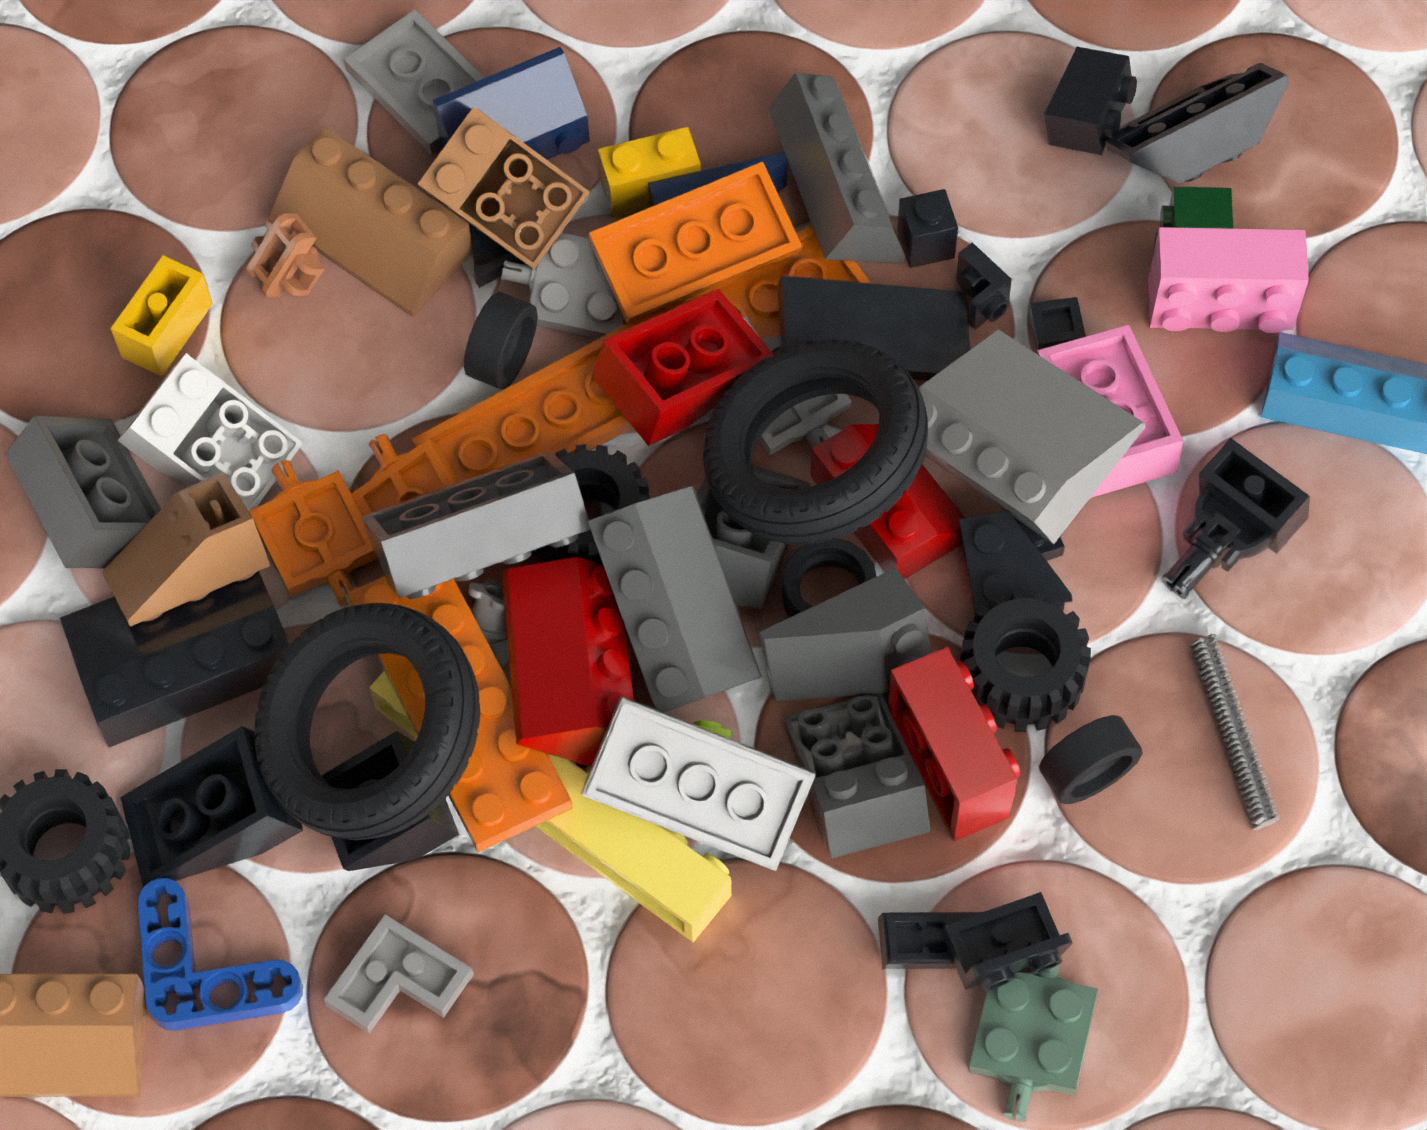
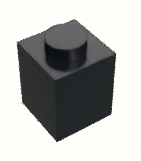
(927, 228)

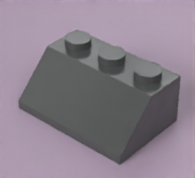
(82, 487)

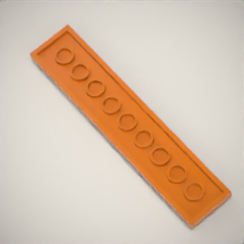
(569, 408)

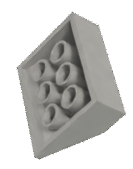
(1024, 432)

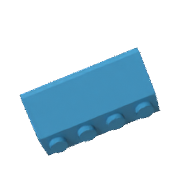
(1348, 392)

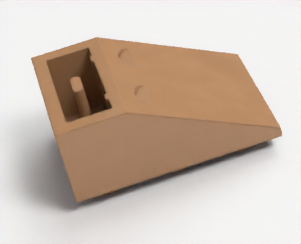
(503, 188)
(187, 551)

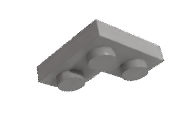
(394, 962)

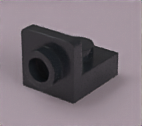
(984, 283)

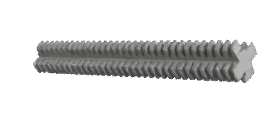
(1234, 732)

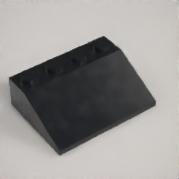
(176, 662)

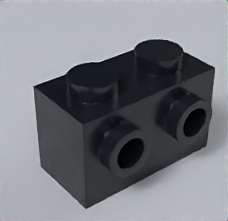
(1090, 100)

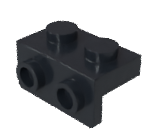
(1004, 942)

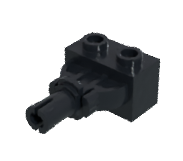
(1237, 515)

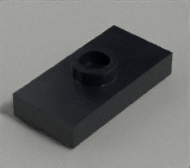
(916, 939)

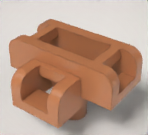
(296, 254)

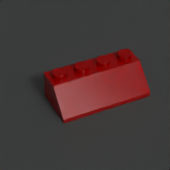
(564, 656)

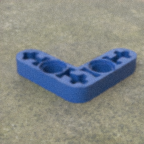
(183, 979)

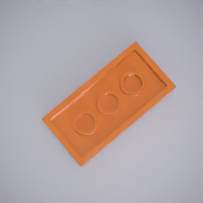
(694, 242)

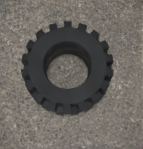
(600, 479)
(1035, 626)
(82, 872)

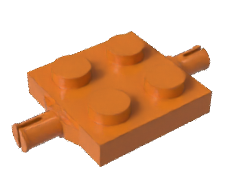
(403, 475)
(313, 533)

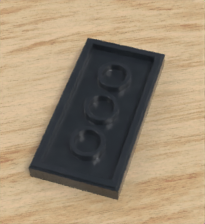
(911, 324)

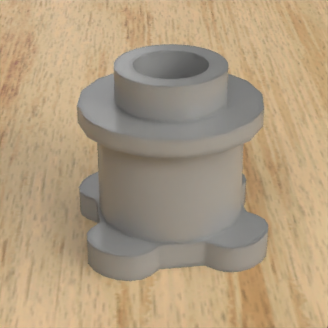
(489, 609)

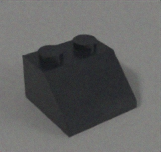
(406, 845)

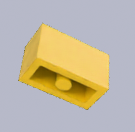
(633, 164)
(162, 315)

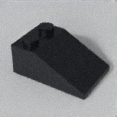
(206, 812)

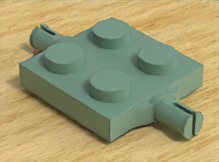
(1034, 1036)

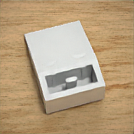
(205, 428)

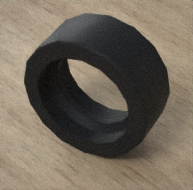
(500, 340)
(809, 556)
(1090, 759)

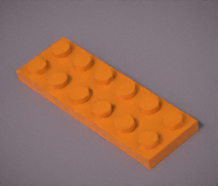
(504, 783)

